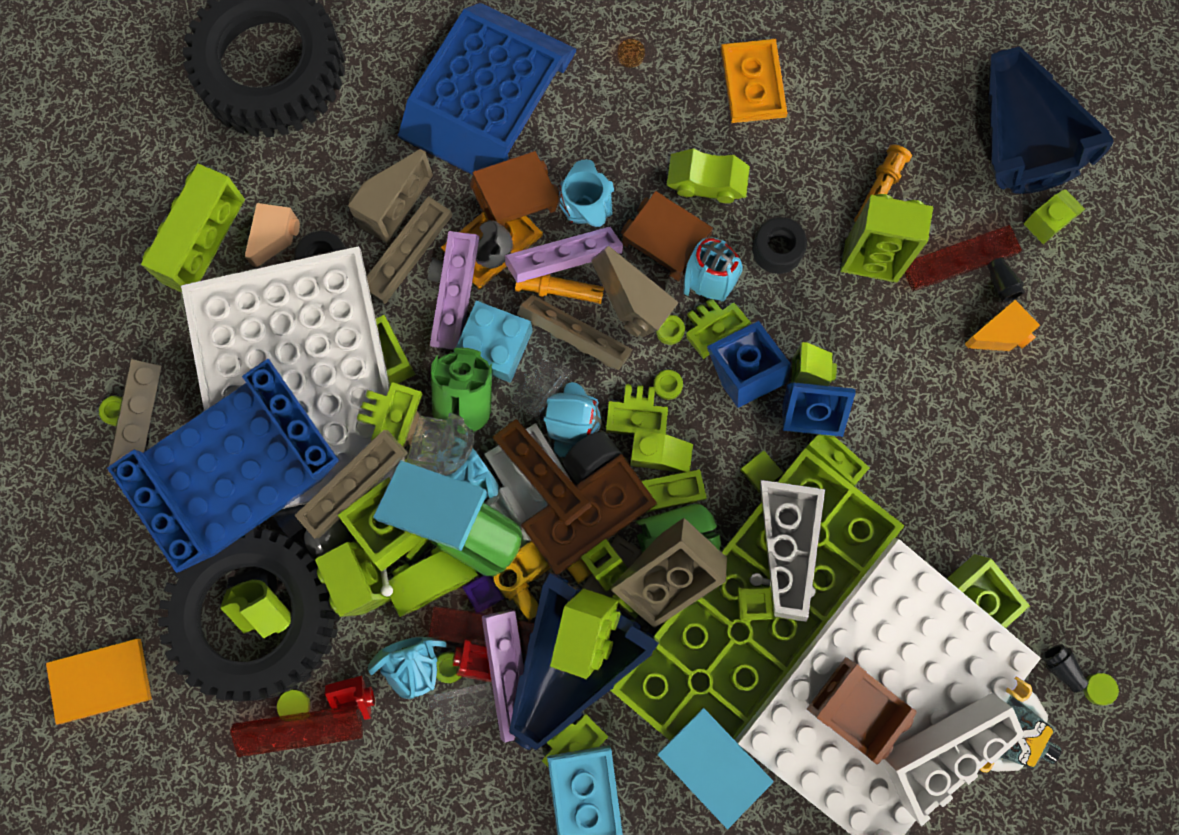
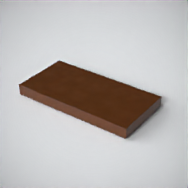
(615, 501)

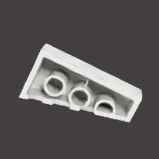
(792, 535)
(951, 753)

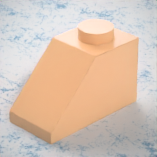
(270, 232)

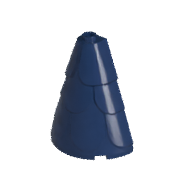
(1037, 126)
(554, 699)

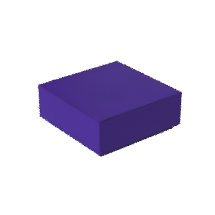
(483, 593)

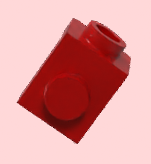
(472, 661)
(351, 693)

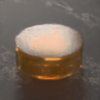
(631, 53)

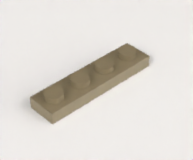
(407, 249)
(575, 332)
(135, 410)
(351, 483)

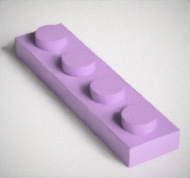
(561, 254)
(454, 289)
(504, 663)

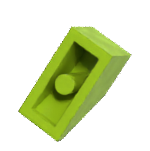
(1053, 216)
(813, 366)
(661, 452)

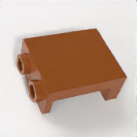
(514, 188)
(665, 233)
(862, 711)

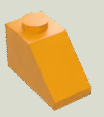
(1006, 330)

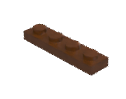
(542, 472)

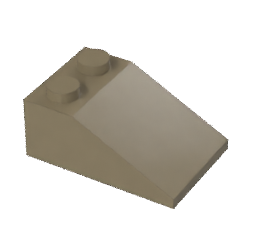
(390, 195)
(633, 295)
(671, 574)

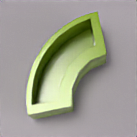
(708, 175)
(427, 581)
(256, 608)

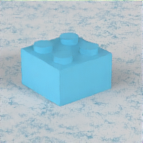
(498, 337)

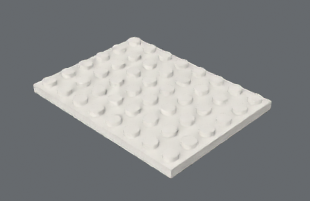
(314, 328)
(917, 642)

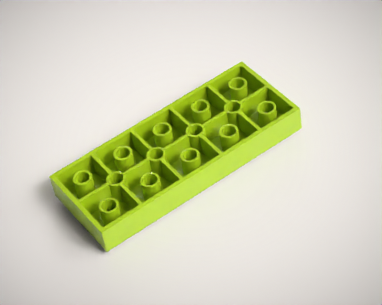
(735, 665)

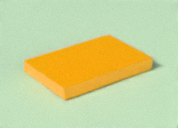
(753, 80)
(523, 235)
(98, 681)

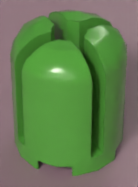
(460, 391)
(695, 514)
(490, 544)

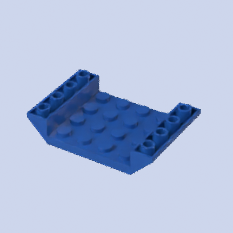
(481, 88)
(225, 469)

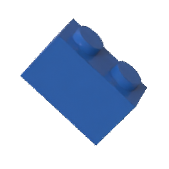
(749, 364)
(816, 408)

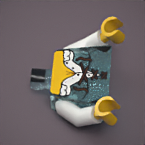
(1036, 731)

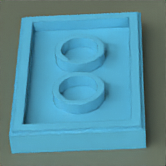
(430, 505)
(715, 768)
(585, 792)

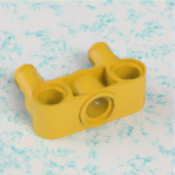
(529, 566)

